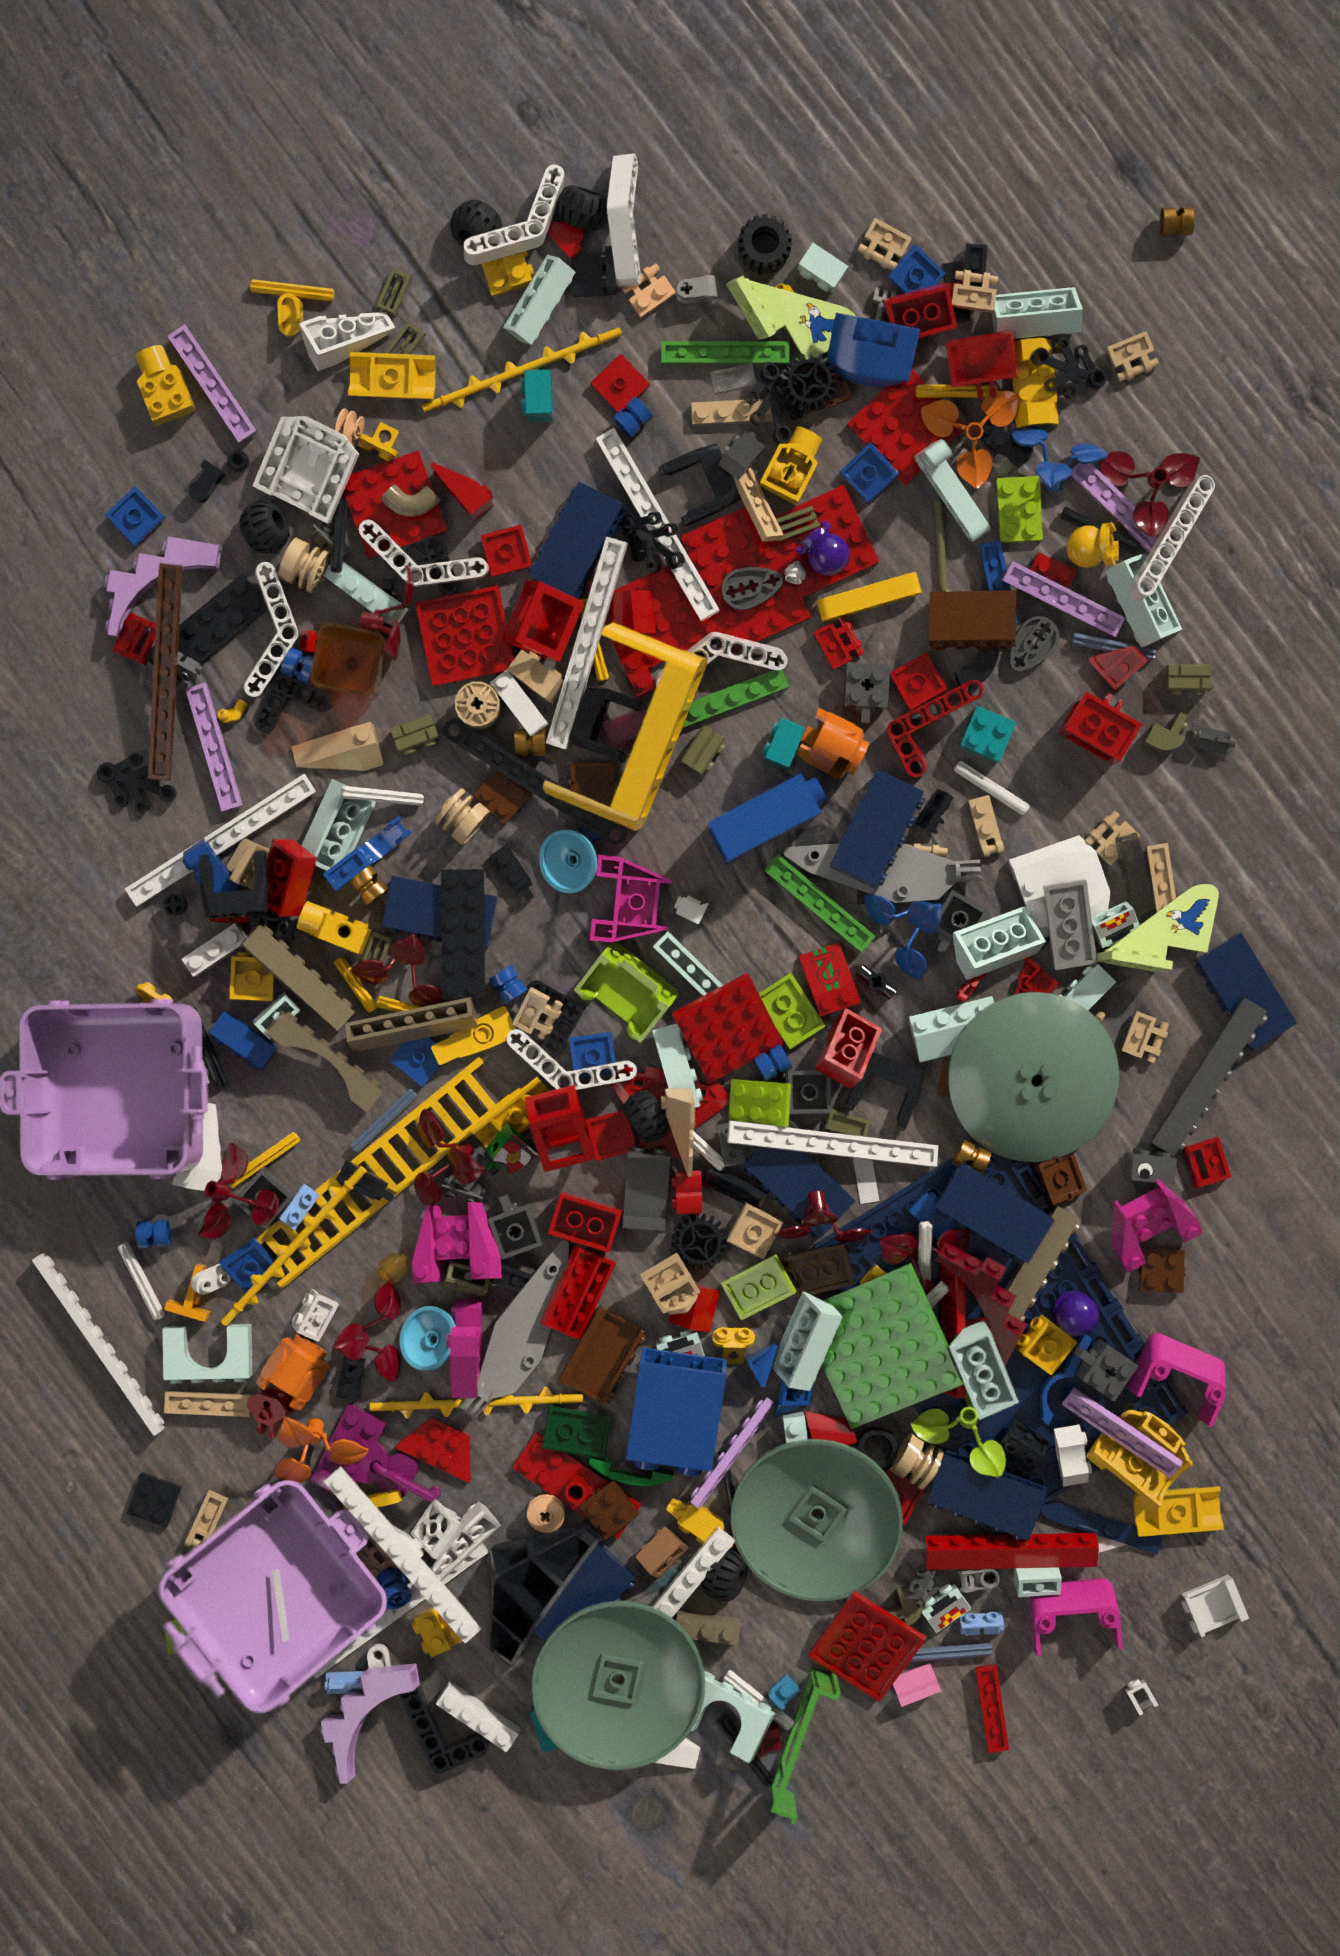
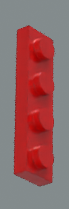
(992, 1708)

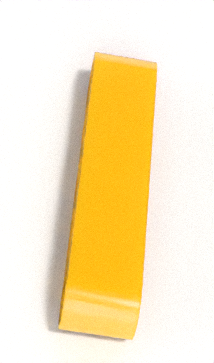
(869, 597)

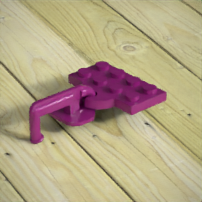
(390, 1471)

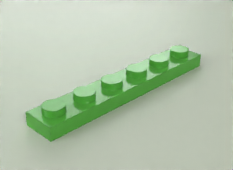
(725, 352)
(736, 696)
(819, 903)

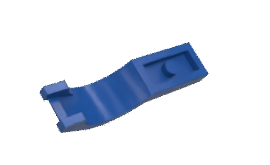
(367, 854)
(1068, 1371)

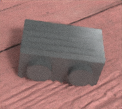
(741, 454)

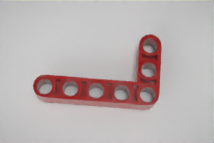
(927, 718)

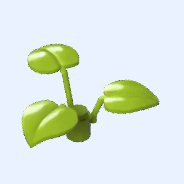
(933, 1428)

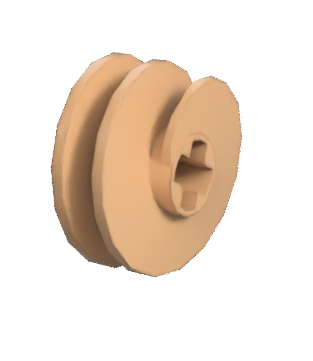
(349, 426)
(544, 1504)

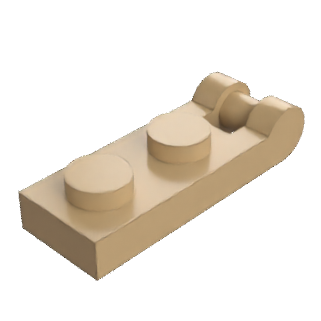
(985, 825)
(207, 1517)

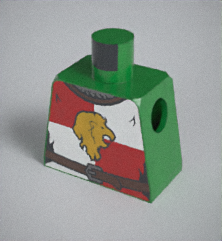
(510, 1151)

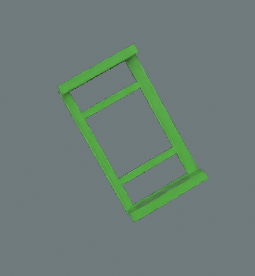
(825, 1685)

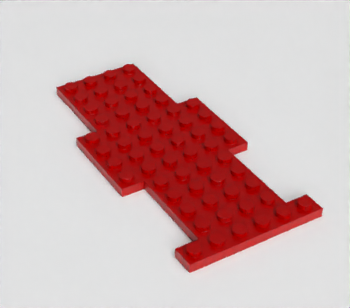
(732, 545)

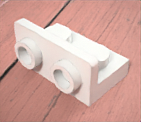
(314, 1315)

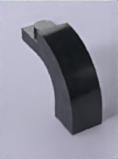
(980, 669)

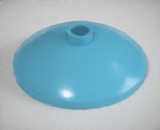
(558, 861)
(419, 1335)

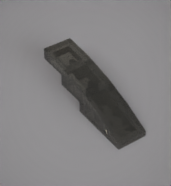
(1136, 876)

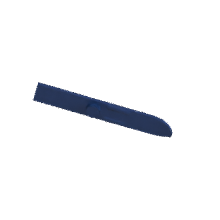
(1100, 1525)

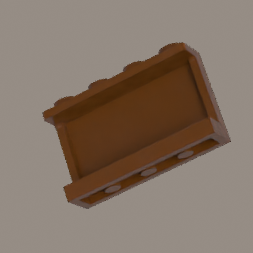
(972, 619)
(603, 1355)

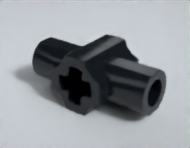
(867, 974)

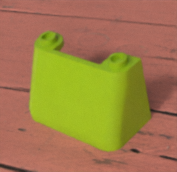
(628, 989)

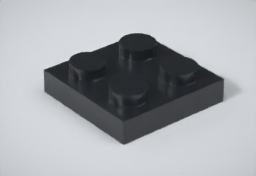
(154, 1499)

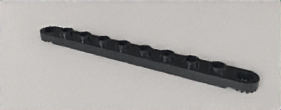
(528, 778)

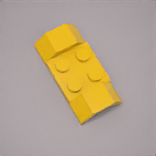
(392, 375)
(1035, 403)
(510, 1111)
(1180, 1512)

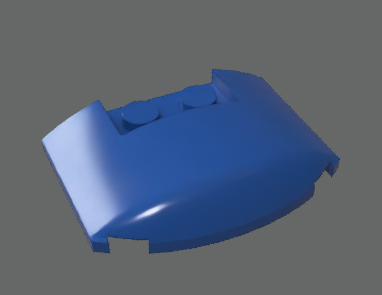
(872, 350)

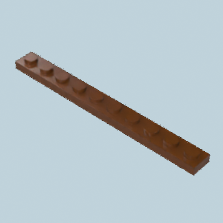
(165, 671)

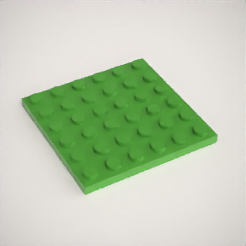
(887, 1348)

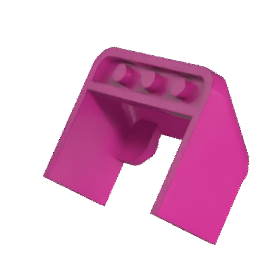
(1164, 1353)
(1075, 1598)

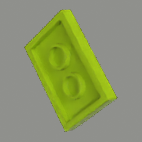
(1019, 509)
(791, 1011)
(760, 1102)
(758, 1287)

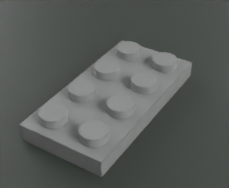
(1070, 924)

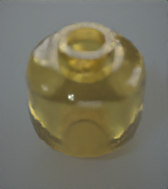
(393, 1267)

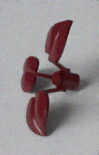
(1176, 468)
(375, 622)
(405, 952)
(465, 1168)
(819, 1216)
(217, 1220)
(897, 1247)
(354, 1340)

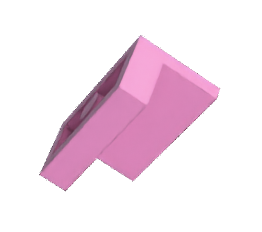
(916, 1684)

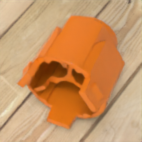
(833, 747)
(295, 1368)

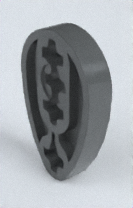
(750, 599)
(1044, 648)

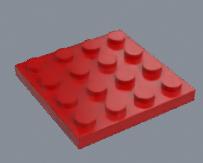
(896, 426)
(364, 502)
(464, 635)
(727, 1027)
(866, 1646)

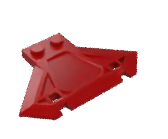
(655, 1082)

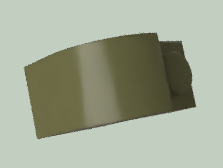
(1165, 739)
(906, 1608)

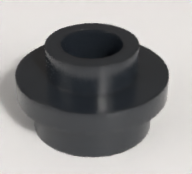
(235, 455)

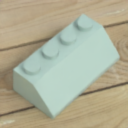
(1038, 313)
(1149, 618)
(336, 826)
(997, 942)
(938, 1030)
(806, 1342)
(982, 1370)

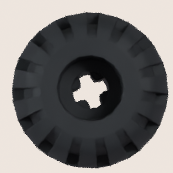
(582, 208)
(472, 220)
(264, 527)
(646, 1116)
(726, 1577)

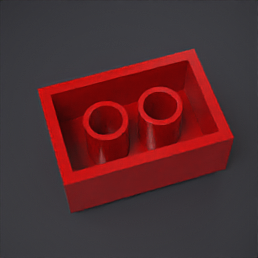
(924, 309)
(289, 876)
(848, 1048)
(585, 1221)

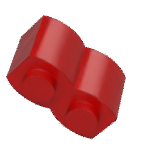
(688, 1192)

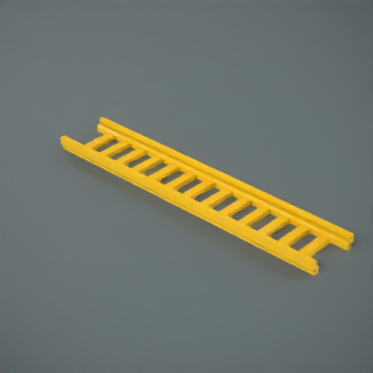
(366, 1155)

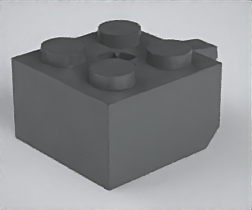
(875, 697)
(954, 905)
(503, 1223)
(1105, 1369)

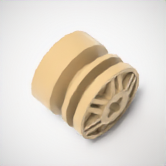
(301, 564)
(488, 712)
(461, 816)
(921, 1463)

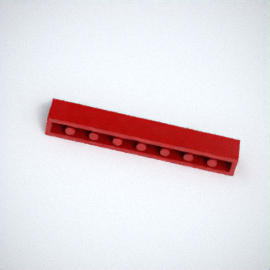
(1007, 1552)

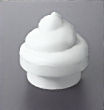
(795, 573)

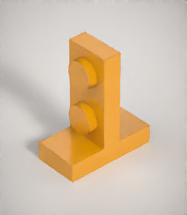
(188, 1307)

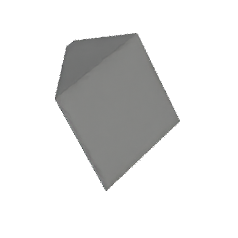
(1002, 464)

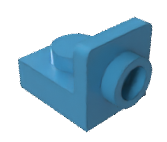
(782, 1692)

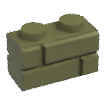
(1187, 678)
(415, 734)
(702, 750)
(459, 1278)

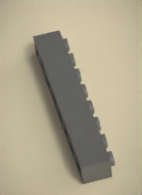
(1208, 1076)

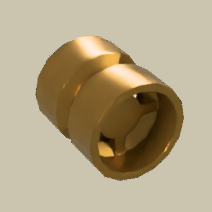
(1176, 221)
(526, 744)
(369, 885)
(972, 1157)

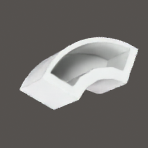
(1071, 1455)

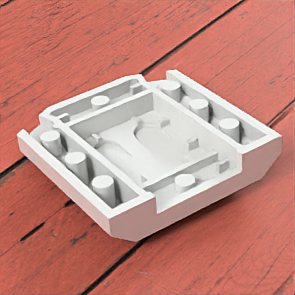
(307, 466)
(1056, 864)

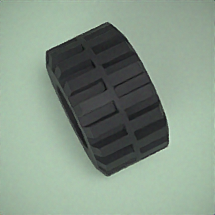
(770, 227)

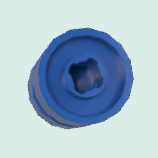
(632, 417)
(292, 664)
(508, 984)
(773, 1062)
(153, 1234)
(395, 1588)

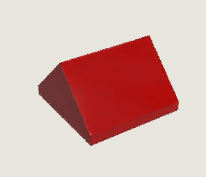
(634, 611)
(701, 1313)

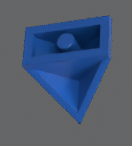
(761, 1362)
(790, 1399)

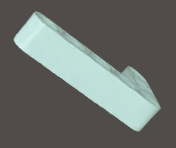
(950, 489)

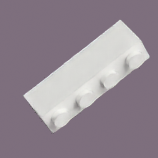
(478, 1716)

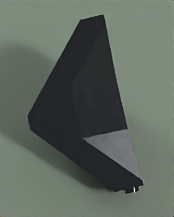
(528, 1581)

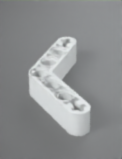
(621, 220)
(523, 230)
(424, 570)
(279, 625)
(743, 655)
(559, 1071)

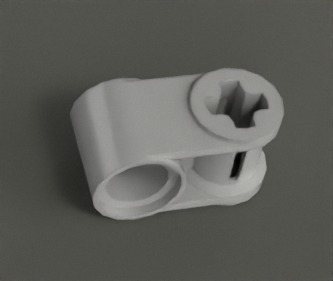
(700, 289)
(976, 1579)

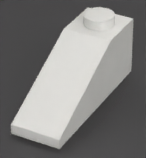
(519, 703)

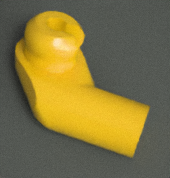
(233, 714)

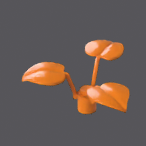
(941, 417)
(295, 1434)

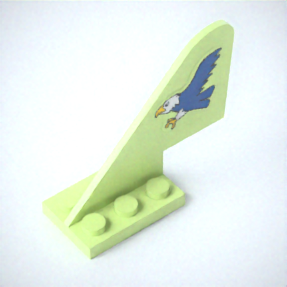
(770, 308)
(1180, 924)

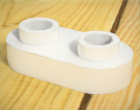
(212, 1278)
(374, 1661)

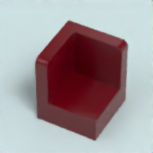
(771, 1740)

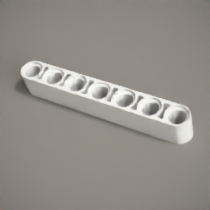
(1164, 542)

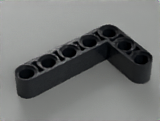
(432, 1730)

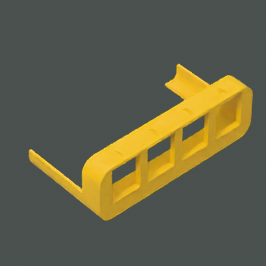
(656, 736)

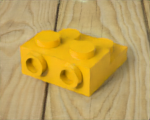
(508, 273)
(250, 979)
(1046, 1344)
(435, 1632)

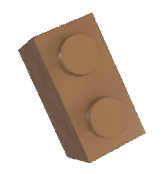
(661, 1552)

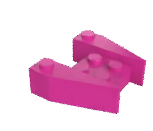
(634, 901)
(1146, 1218)
(455, 1239)
(465, 1348)

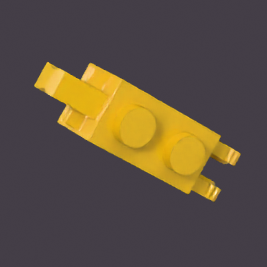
(693, 1520)

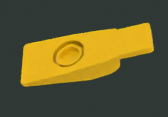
(490, 1032)

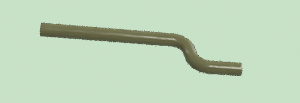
(940, 546)

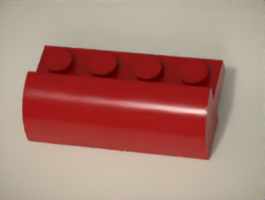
(578, 1292)

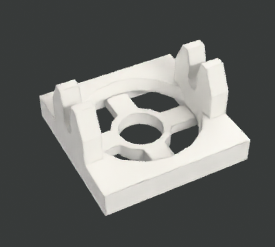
(418, 1531)

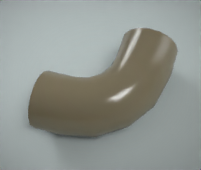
(410, 504)

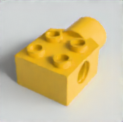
(162, 386)
(792, 466)
(328, 927)

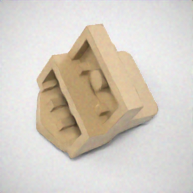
(242, 863)
(671, 1285)

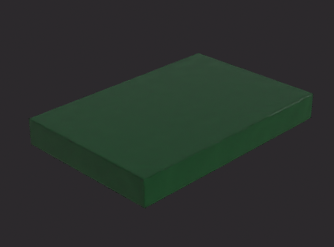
(576, 1432)

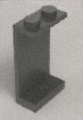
(646, 1188)

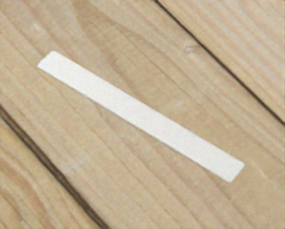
(280, 1605)

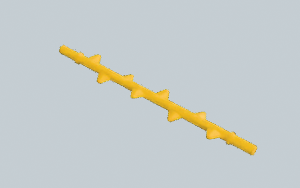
(512, 371)
(301, 1240)
(447, 1405)

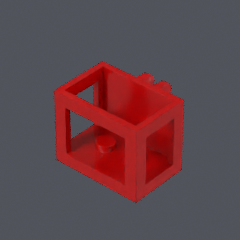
(982, 360)
(543, 620)
(1100, 727)
(557, 1121)

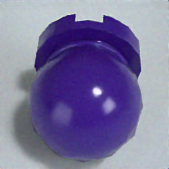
(826, 552)
(1075, 1313)

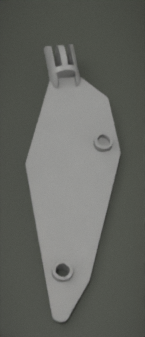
(912, 877)
(518, 1335)

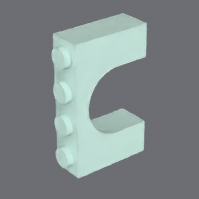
(180, 1366)
(754, 1716)

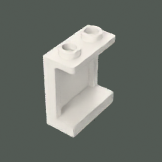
(1213, 1605)

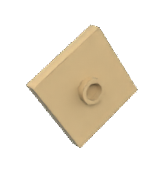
(754, 1230)

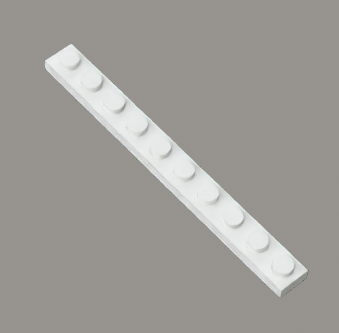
(644, 504)
(586, 642)
(224, 838)
(832, 1144)
(94, 1337)
(402, 1554)
(691, 1575)
(392, 1615)

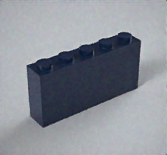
(577, 540)
(877, 829)
(417, 909)
(1236, 972)
(793, 1176)
(993, 1213)
(1001, 1502)
(597, 1581)

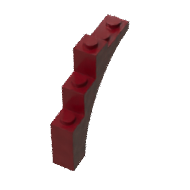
(994, 1300)

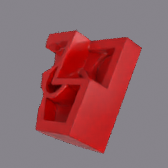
(1035, 979)
(830, 1428)

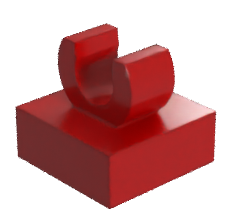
(308, 641)

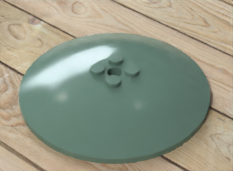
(1002, 1053)
(812, 1554)
(624, 1721)

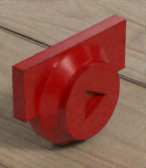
(566, 238)

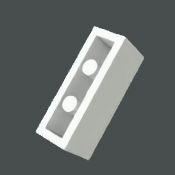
(214, 950)

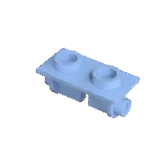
(299, 1206)
(991, 1622)
(343, 1682)

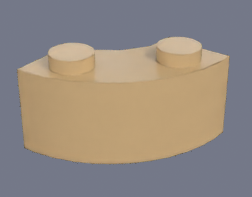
(536, 676)

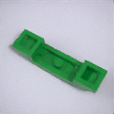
(657, 1477)

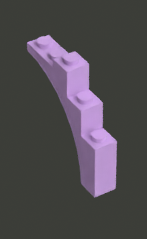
(130, 587)
(344, 1728)

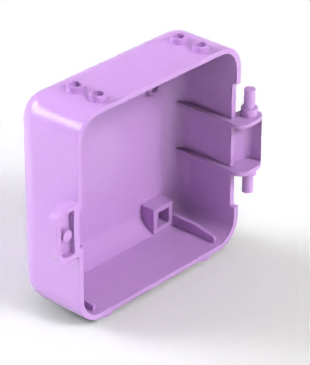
(109, 1089)
(229, 1605)

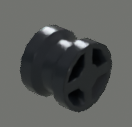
(170, 904)

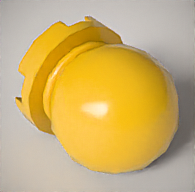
(1091, 546)

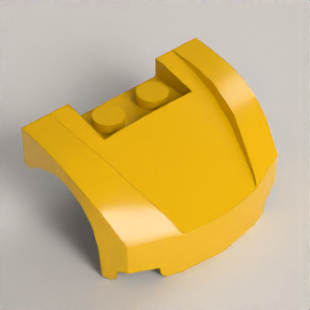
(1131, 1469)

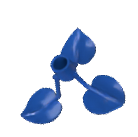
(1055, 473)
(920, 913)

